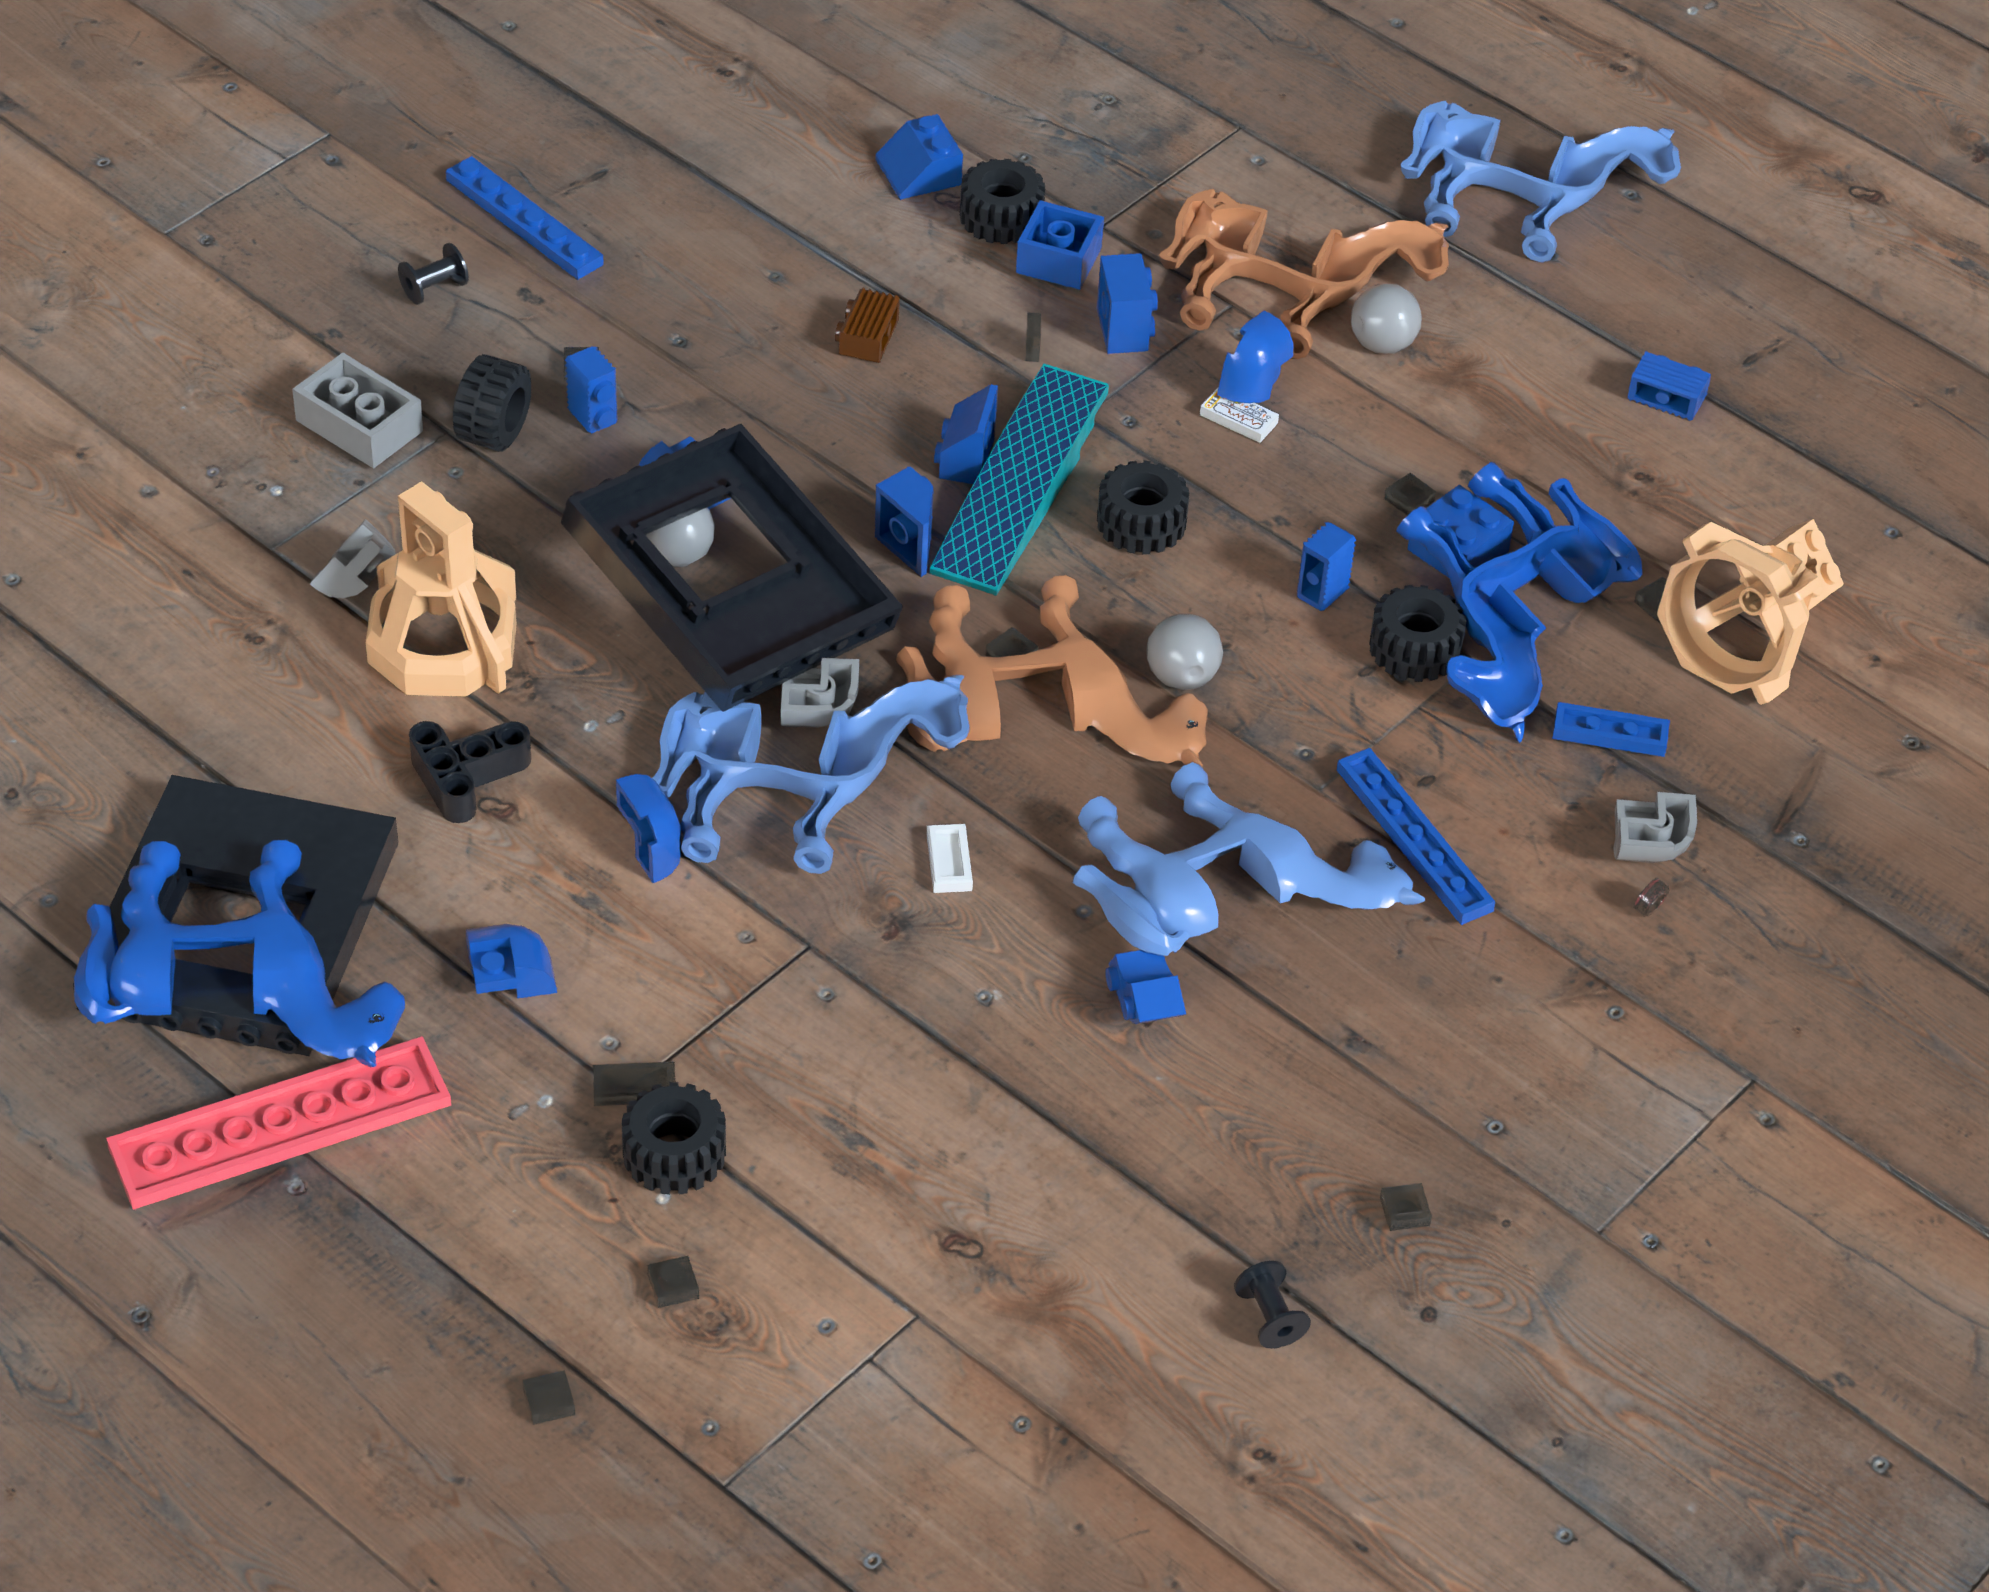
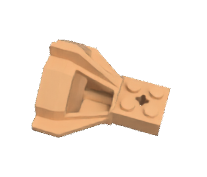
(441, 575)
(1776, 583)

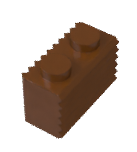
(868, 325)

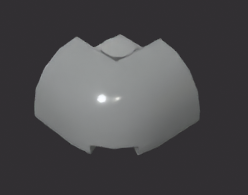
(354, 563)
(817, 693)
(1654, 829)

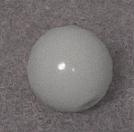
(1386, 318)
(685, 539)
(1184, 651)

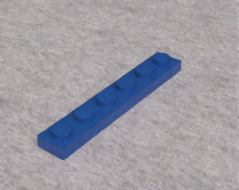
(524, 217)
(1416, 836)

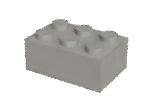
(358, 410)

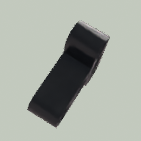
(459, 766)

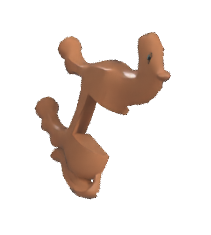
(1339, 271)
(1090, 680)

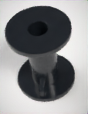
(450, 266)
(1281, 1325)

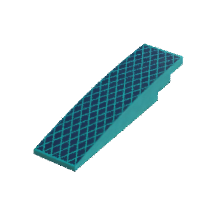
(1020, 479)

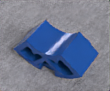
(1145, 987)

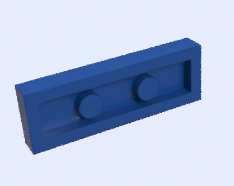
(1611, 729)

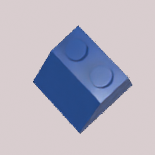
(921, 158)
(968, 437)
(905, 517)

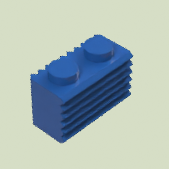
(1669, 385)
(591, 389)
(1325, 566)

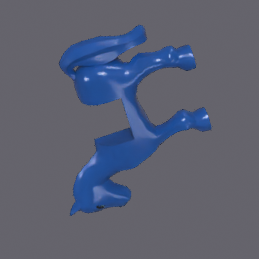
(1572, 558)
(285, 960)

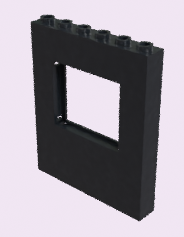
(762, 628)
(221, 842)

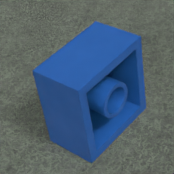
(1059, 244)
(1126, 303)
(1479, 528)

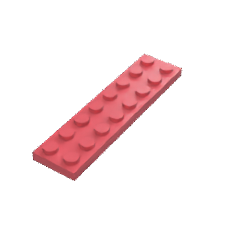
(277, 1123)

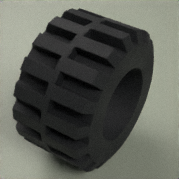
(999, 199)
(492, 402)
(1142, 507)
(1416, 632)
(670, 1112)

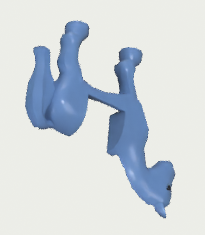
(1573, 179)
(848, 761)
(1176, 902)

